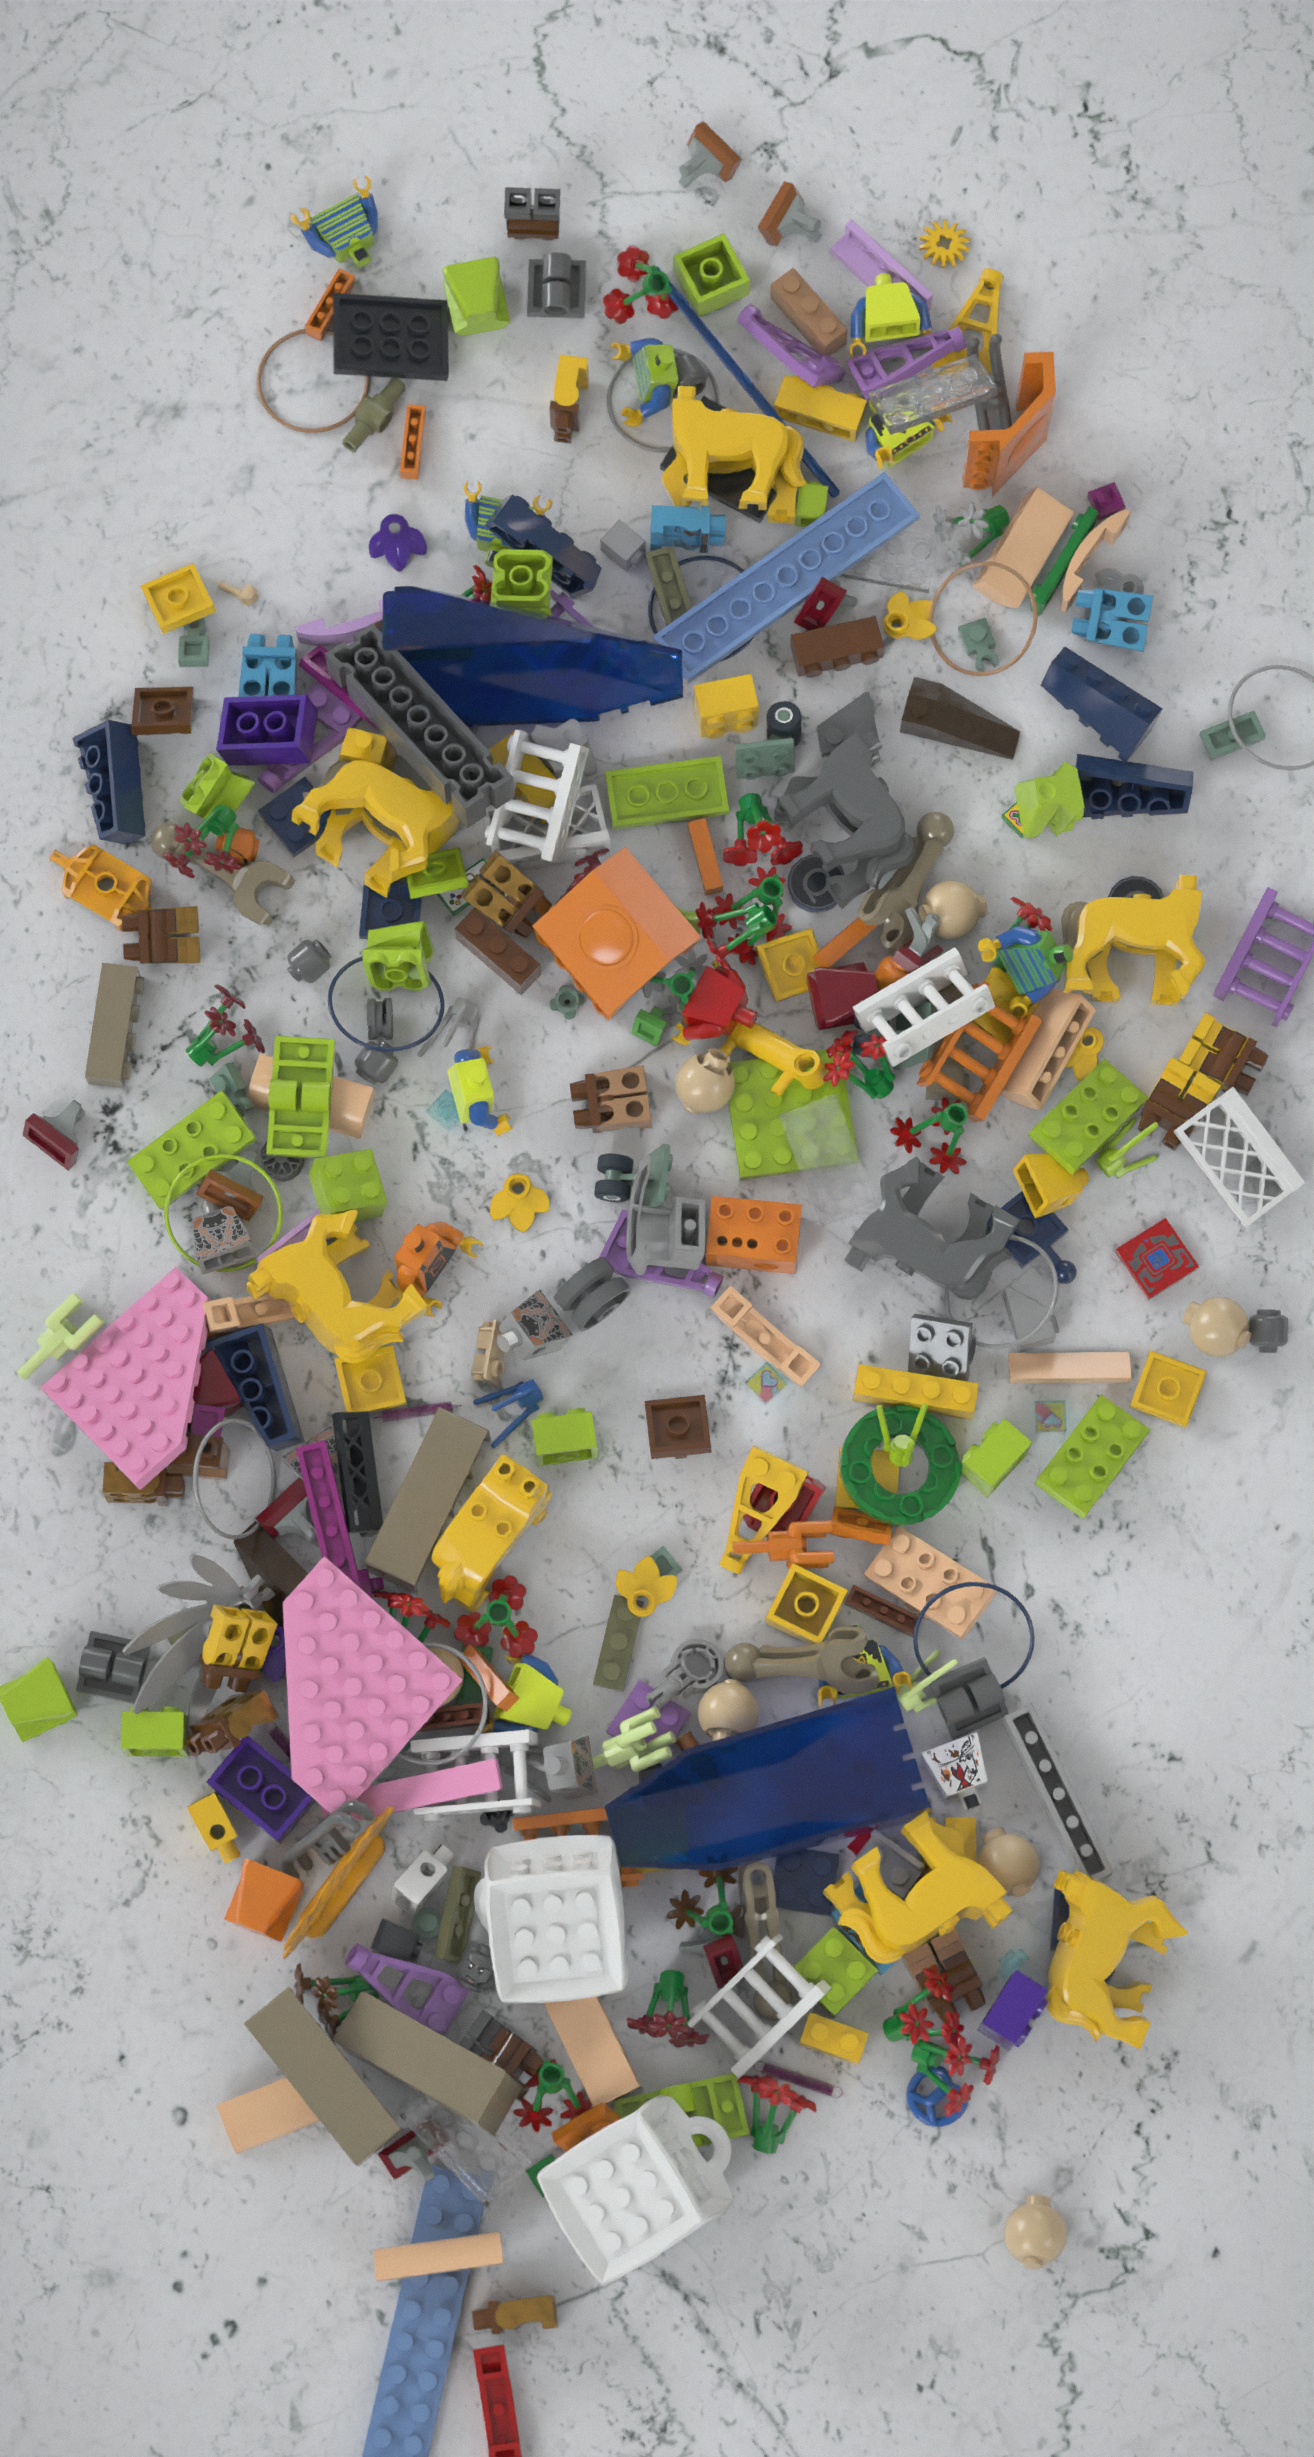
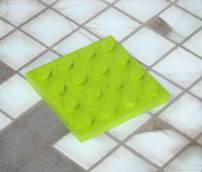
(755, 1122)

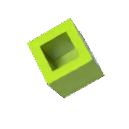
(810, 503)

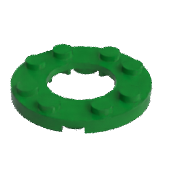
(871, 1496)

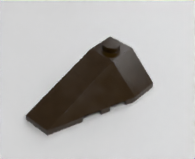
(949, 718)
(276, 1566)

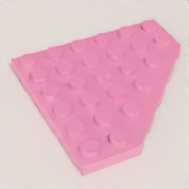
(139, 1379)
(352, 1686)

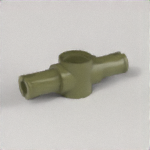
(374, 414)

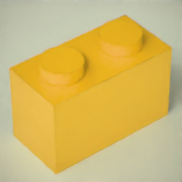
(833, 2039)

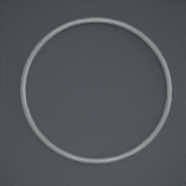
(609, 407)
(1231, 723)
(1044, 1321)
(195, 1477)
(484, 1714)

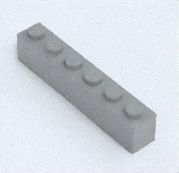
(1056, 1793)

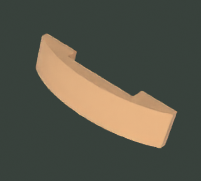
(1108, 531)
(245, 1312)
(764, 1337)

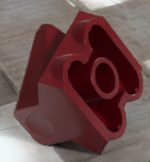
(836, 992)
(215, 1387)

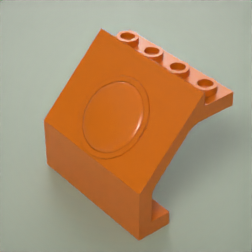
(998, 454)
(615, 932)

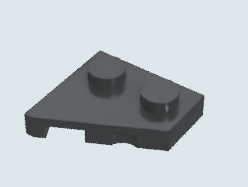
(852, 719)

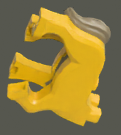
(391, 808)
(1140, 928)

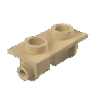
(491, 1364)

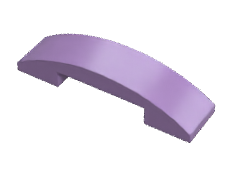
(317, 634)

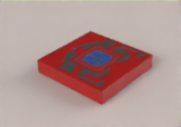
(1157, 1259)

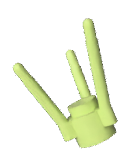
(912, 1698)

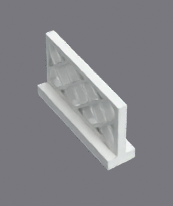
(575, 847)
(1262, 1147)

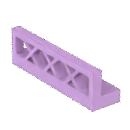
(868, 259)

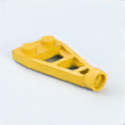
(992, 280)
(774, 1473)

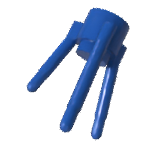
(524, 1394)

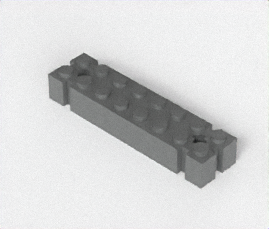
(420, 726)

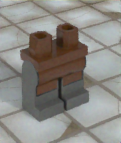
(530, 220)
(508, 2049)

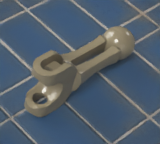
(245, 883)
(904, 888)
(823, 1661)
(760, 1904)

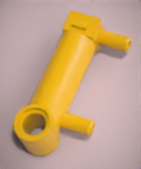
(780, 1054)

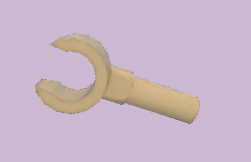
(246, 596)

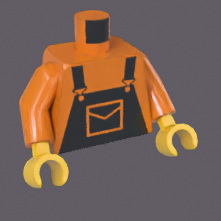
(426, 1255)

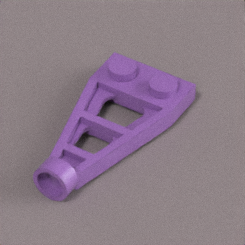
(816, 370)
(871, 376)
(333, 715)
(616, 1254)
(439, 2006)

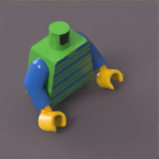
(1030, 960)

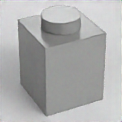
(623, 545)

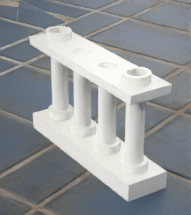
(565, 788)
(912, 989)
(489, 1746)
(787, 2013)

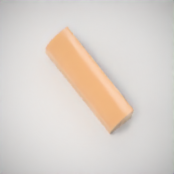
(1023, 548)
(1063, 1024)
(349, 1101)
(594, 2049)
(265, 2115)
(438, 2256)

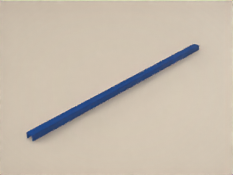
(745, 382)

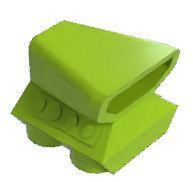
(476, 296)
(523, 579)
(215, 786)
(1050, 802)
(398, 957)
(37, 1701)

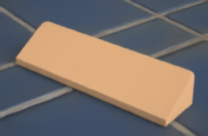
(1069, 1367)

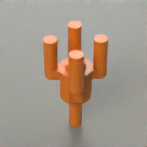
(792, 1545)

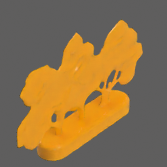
(341, 1884)

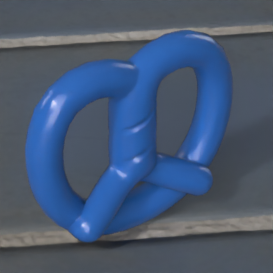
(931, 2100)

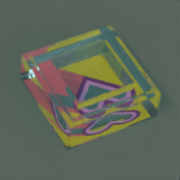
(766, 1383)
(1050, 1416)

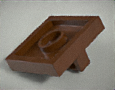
(162, 710)
(677, 1427)

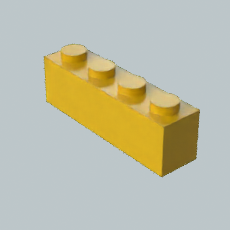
(898, 1387)

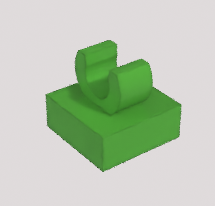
(649, 1025)

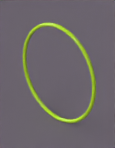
(222, 1156)

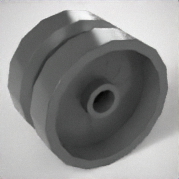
(592, 1293)

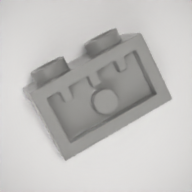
(898, 1867)

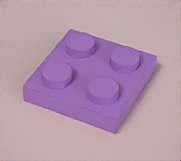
(672, 1715)

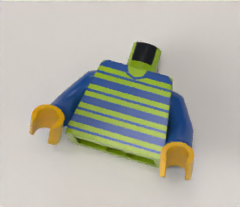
(343, 229)
(654, 376)
(478, 513)

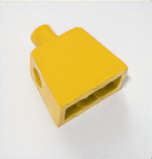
(368, 746)
(1048, 1184)
(208, 1813)

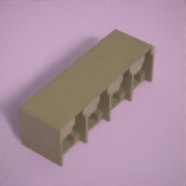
(426, 1499)
(428, 2063)
(323, 2077)

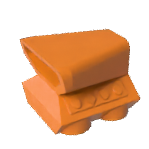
(264, 1900)

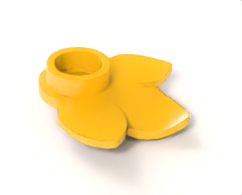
(912, 617)
(1084, 1057)
(519, 1207)
(645, 1582)

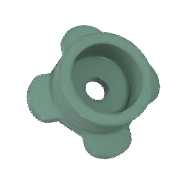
(566, 993)

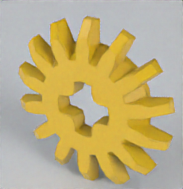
(940, 253)

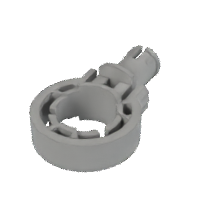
(674, 1685)

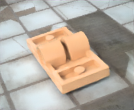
(918, 1572)

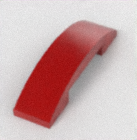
(497, 2401)

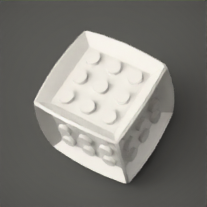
(554, 1918)
(638, 2187)

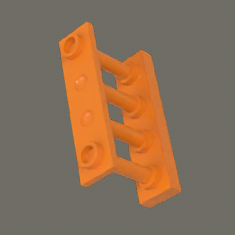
(993, 1078)
(559, 1824)

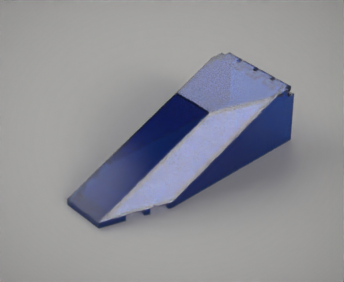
(523, 665)
(773, 1790)

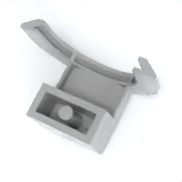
(662, 1234)

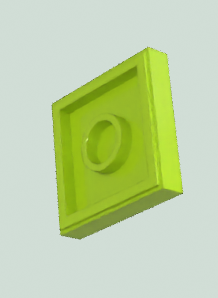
(443, 874)

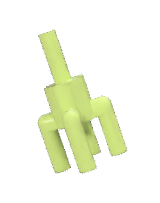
(61, 1335)
(631, 1746)

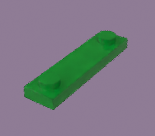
(1083, 526)

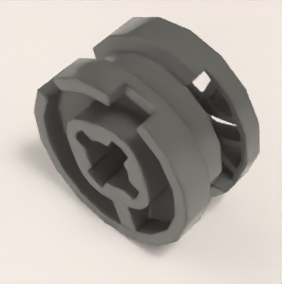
(376, 1019)
(281, 1167)

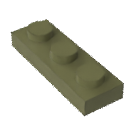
(668, 583)
(617, 1645)
(457, 1914)

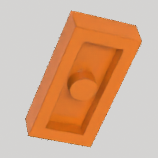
(859, 1526)
(584, 2126)

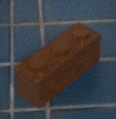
(837, 647)
(497, 951)

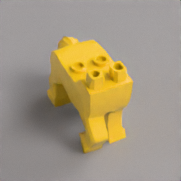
(731, 443)
(320, 1297)
(488, 1531)
(933, 1906)
(1091, 1949)

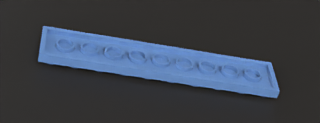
(788, 575)
(423, 2328)

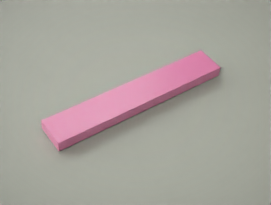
(432, 1788)

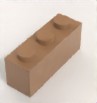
(808, 313)

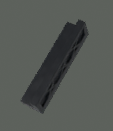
(362, 1472)

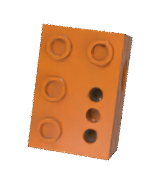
(753, 1234)

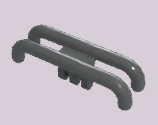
(1001, 401)
(326, 1838)

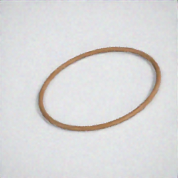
(300, 429)
(1034, 625)

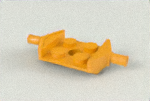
(88, 868)

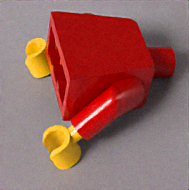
(715, 1006)

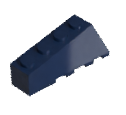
(525, 530)
(1101, 702)
(114, 780)
(1131, 788)
(260, 1381)

